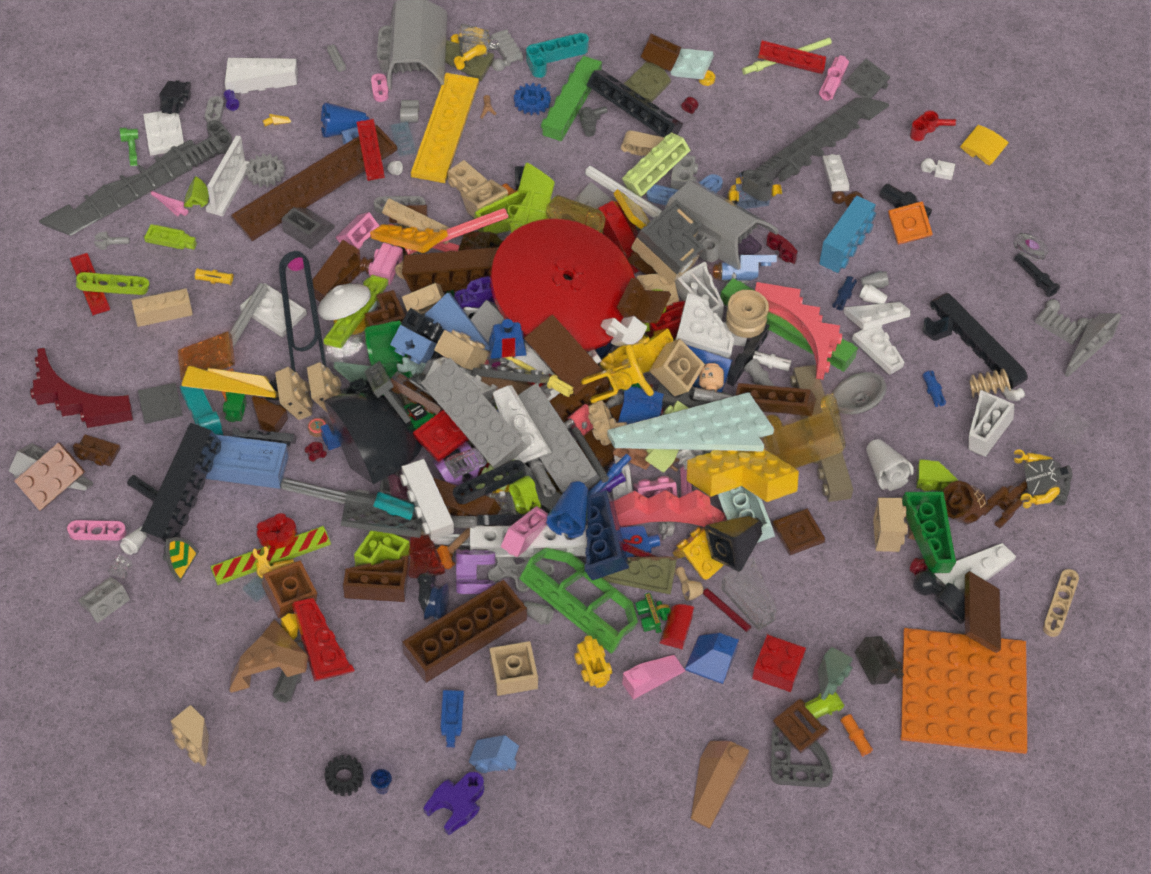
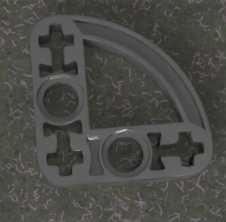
(785, 766)

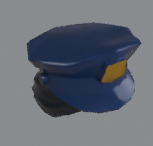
(432, 598)

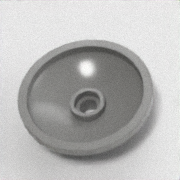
(860, 393)

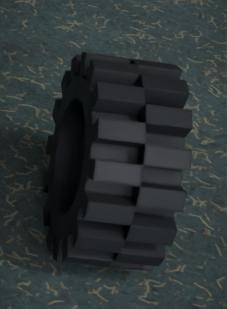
(341, 764)

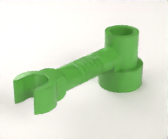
(129, 136)

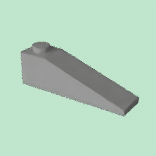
(1096, 335)

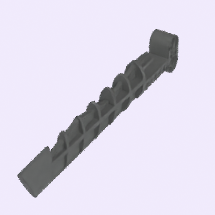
(796, 155)
(124, 191)

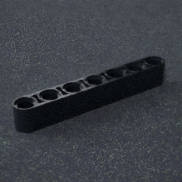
(979, 339)

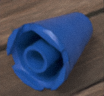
(339, 119)
(570, 511)

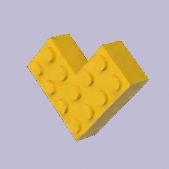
(754, 470)

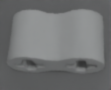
(409, 111)

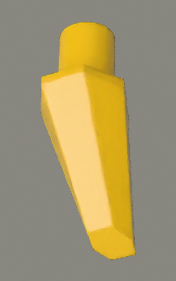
(276, 120)

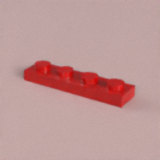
(792, 57)
(370, 150)
(96, 300)

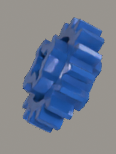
(532, 98)

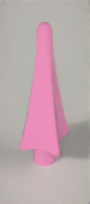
(175, 206)

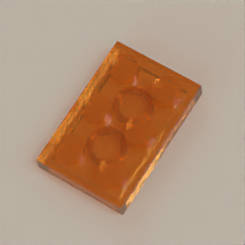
(210, 353)

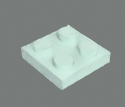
(692, 63)

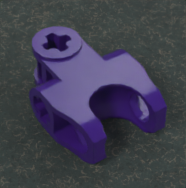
(476, 293)
(458, 799)

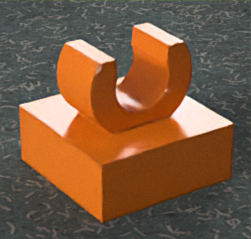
(445, 557)

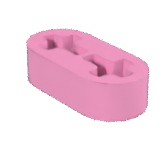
(381, 87)

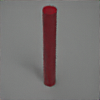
(636, 551)
(727, 610)

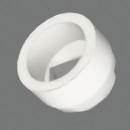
(395, 167)

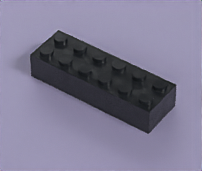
(182, 484)

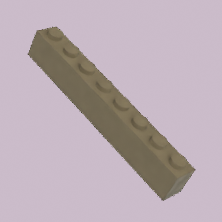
(831, 469)

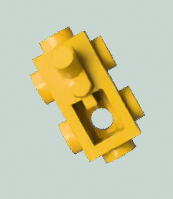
(592, 659)

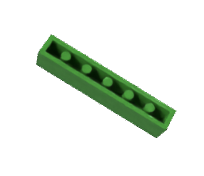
(570, 100)

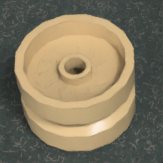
(747, 313)

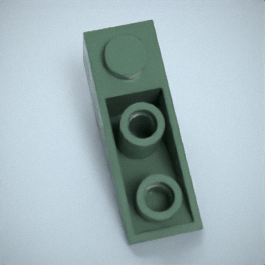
(832, 671)

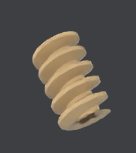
(989, 382)

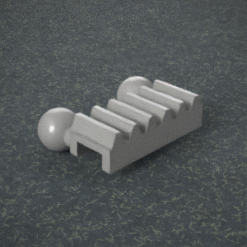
(507, 49)
(1058, 324)

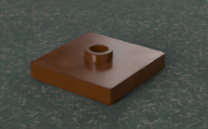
(798, 531)

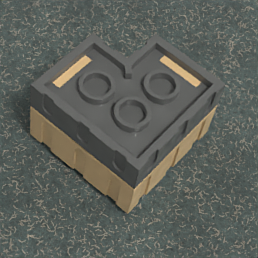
(670, 242)

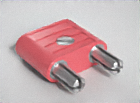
(580, 420)

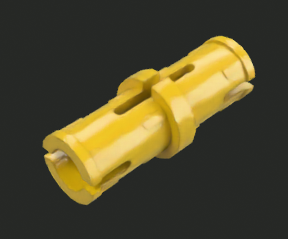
(226, 278)

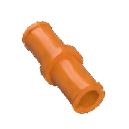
(856, 735)

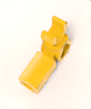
(263, 565)

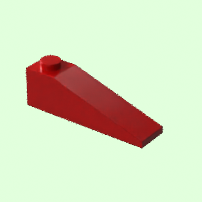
(619, 228)

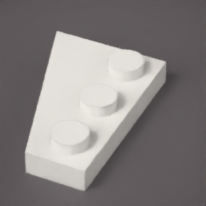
(879, 348)

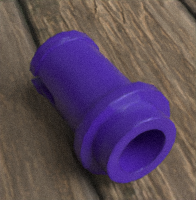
(231, 101)

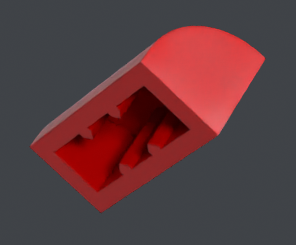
(677, 626)

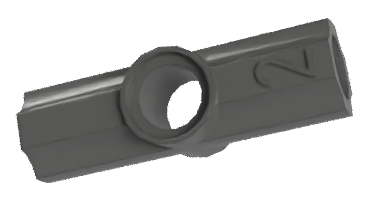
(286, 685)

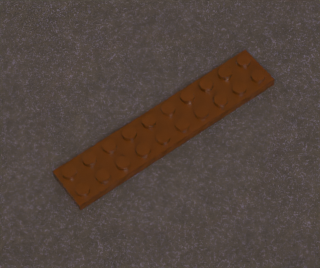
(307, 186)

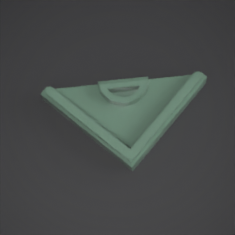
(351, 371)

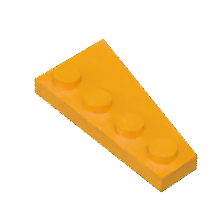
(409, 237)

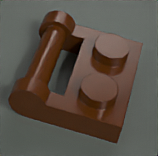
(795, 730)

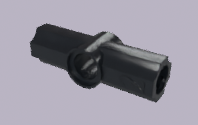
(900, 198)

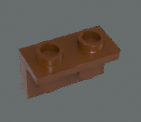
(96, 450)

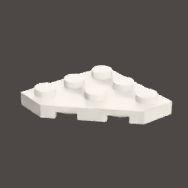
(703, 328)

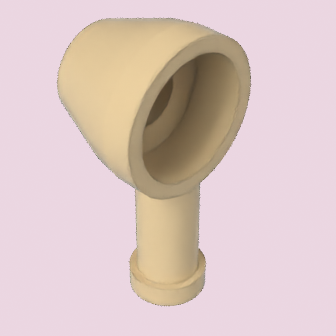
(695, 588)

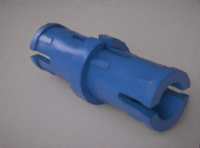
(934, 388)

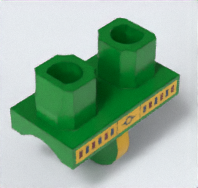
(647, 606)

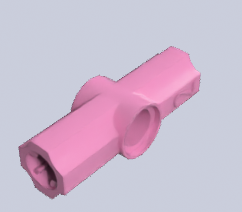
(834, 77)

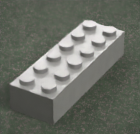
(473, 414)
(567, 460)

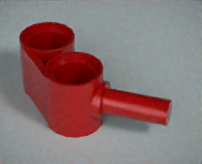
(927, 123)

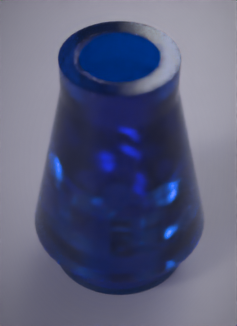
(381, 780)

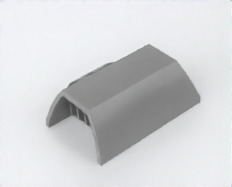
(413, 39)
(722, 222)

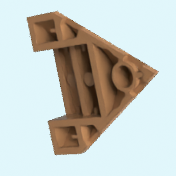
(269, 651)

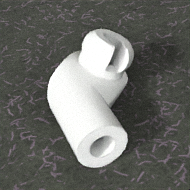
(1014, 395)

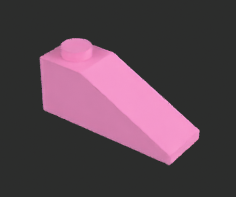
(524, 532)
(651, 675)

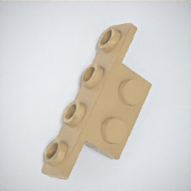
(411, 218)

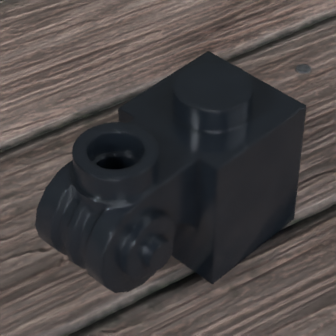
(422, 324)

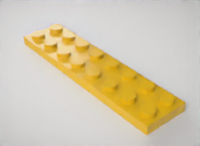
(445, 128)

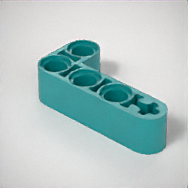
(554, 50)
(201, 409)

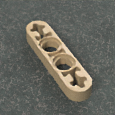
(1061, 603)

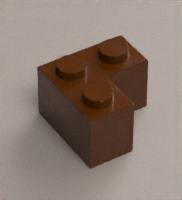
(388, 310)

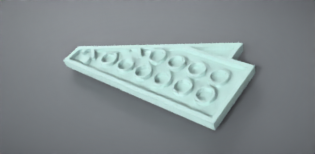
(718, 425)

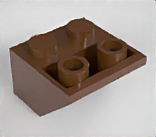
(660, 52)

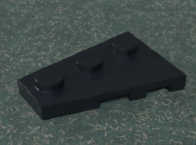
(278, 437)

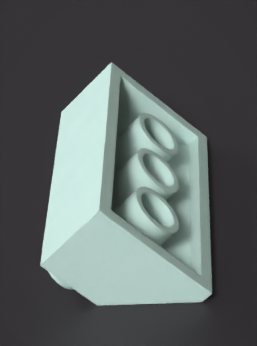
(741, 503)

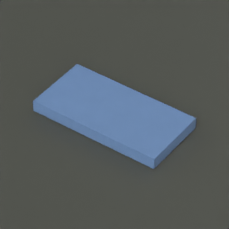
(452, 316)

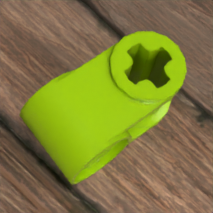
(524, 494)

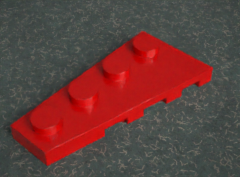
(322, 649)

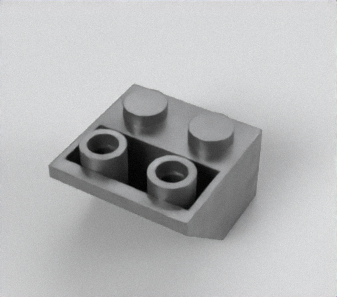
(305, 226)

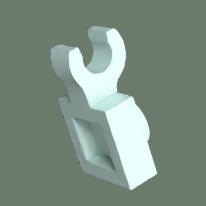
(409, 365)

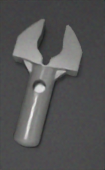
(109, 240)

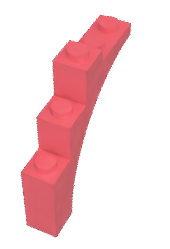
(806, 319)
(666, 507)

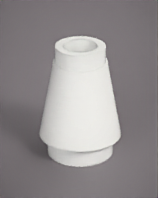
(872, 294)
(133, 541)

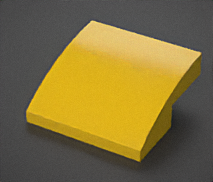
(984, 144)

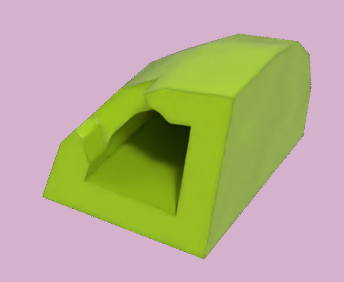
(196, 194)

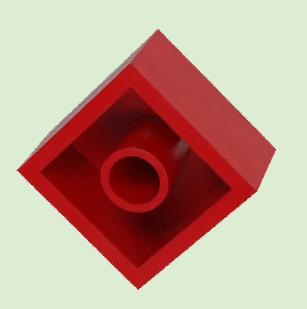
(778, 663)

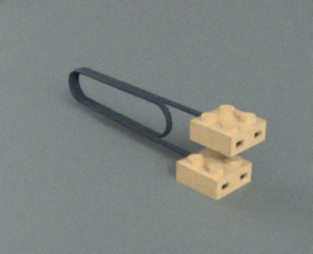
(323, 384)

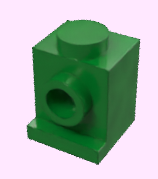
(234, 406)

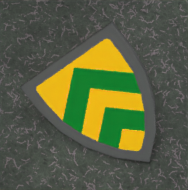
(179, 556)

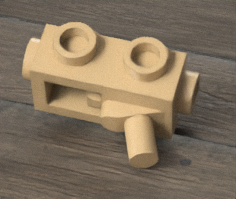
(602, 421)

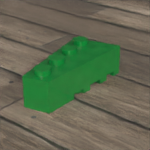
(931, 529)

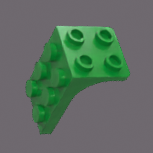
(378, 347)

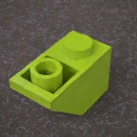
(933, 476)

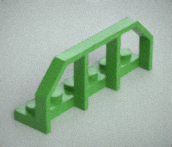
(570, 606)

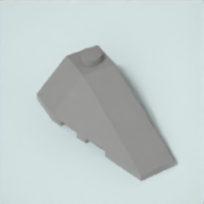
(29, 455)

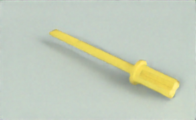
(554, 382)

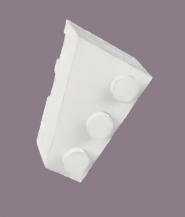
(700, 283)

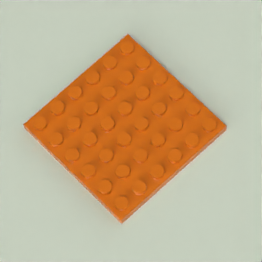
(963, 692)

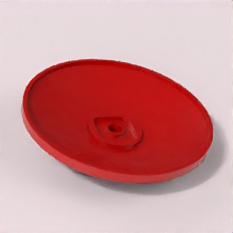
(531, 283)

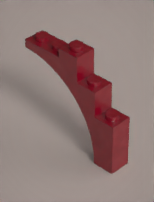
(93, 409)

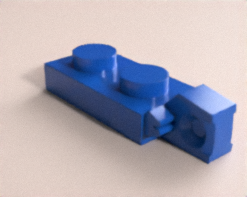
(452, 715)

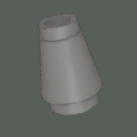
(877, 279)
(539, 612)

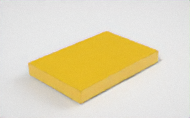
(632, 210)

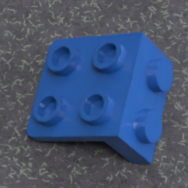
(640, 406)

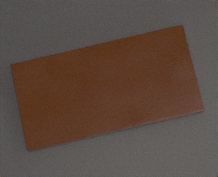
(562, 353)
(982, 612)

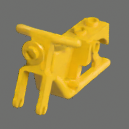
(628, 368)

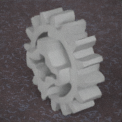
(265, 170)

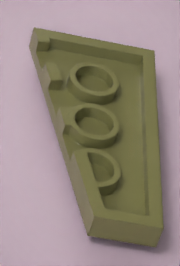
(647, 573)

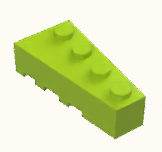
(506, 203)

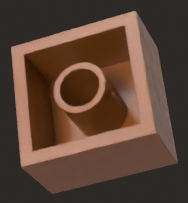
(288, 586)

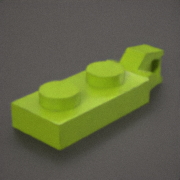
(169, 237)

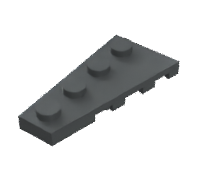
(504, 372)

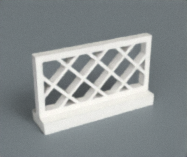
(227, 178)

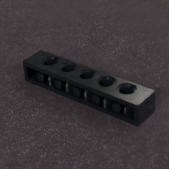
(633, 103)

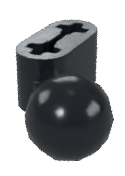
(947, 597)

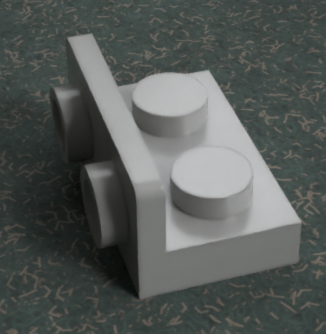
(104, 599)

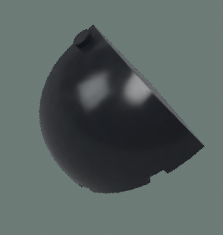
(372, 435)

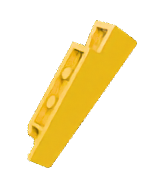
(229, 381)

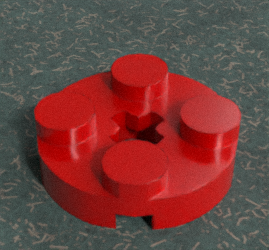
(267, 531)

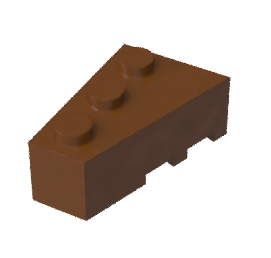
(338, 270)
(378, 581)

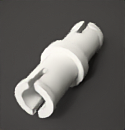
(772, 361)

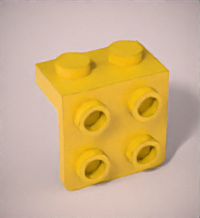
(698, 553)

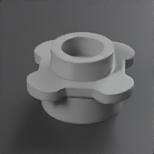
(666, 529)

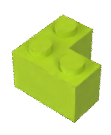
(381, 547)

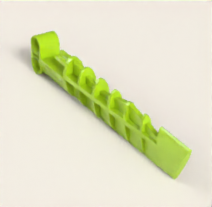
(538, 193)

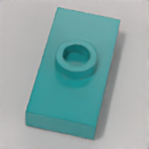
(394, 505)

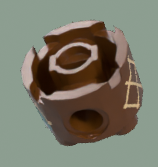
(964, 502)

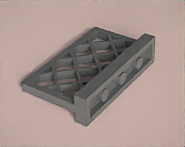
(381, 384)
(362, 503)

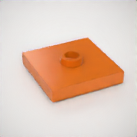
(910, 223)

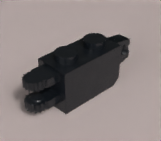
(174, 96)

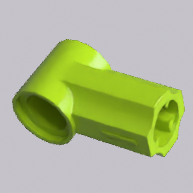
(821, 707)

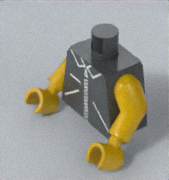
(1043, 477)

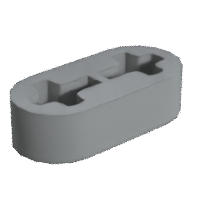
(218, 110)

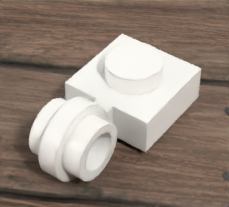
(943, 169)

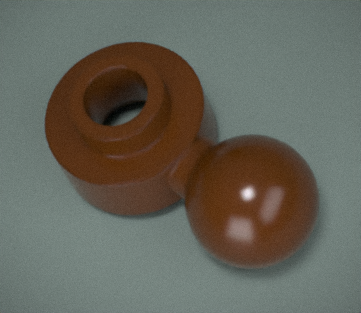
(839, 197)

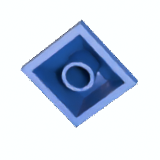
(712, 656)

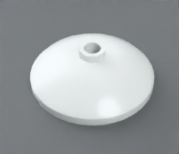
(343, 301)

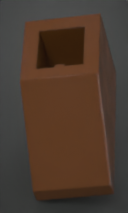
(268, 415)

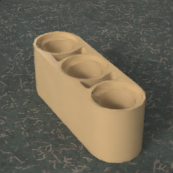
(639, 143)

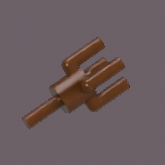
(1008, 500)

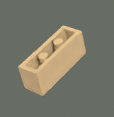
(162, 307)

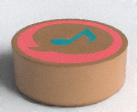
(314, 427)

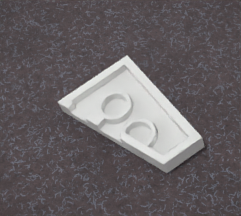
(876, 315)

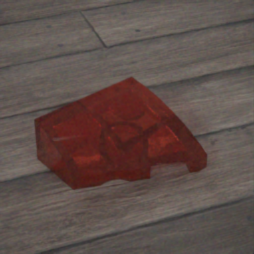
(424, 557)

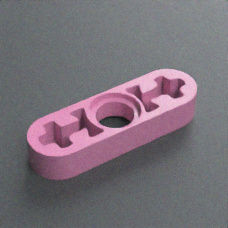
(81, 535)

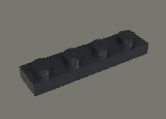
(742, 359)

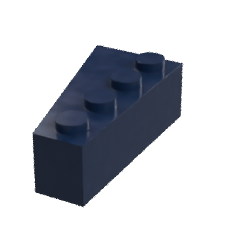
(604, 538)

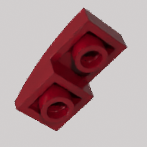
(786, 250)

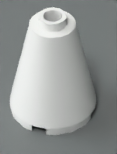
(888, 465)

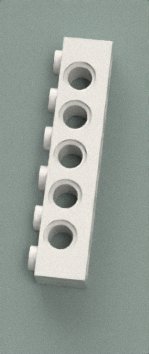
(481, 534)

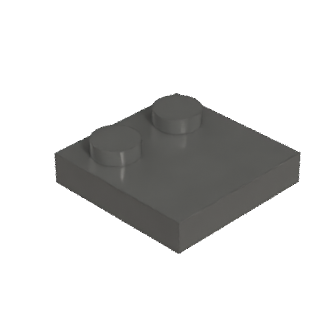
(160, 403)

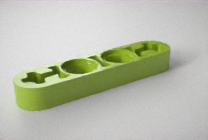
(112, 286)

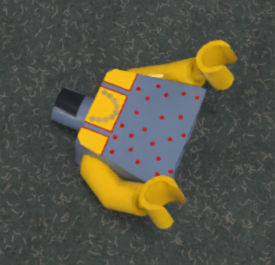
(745, 200)

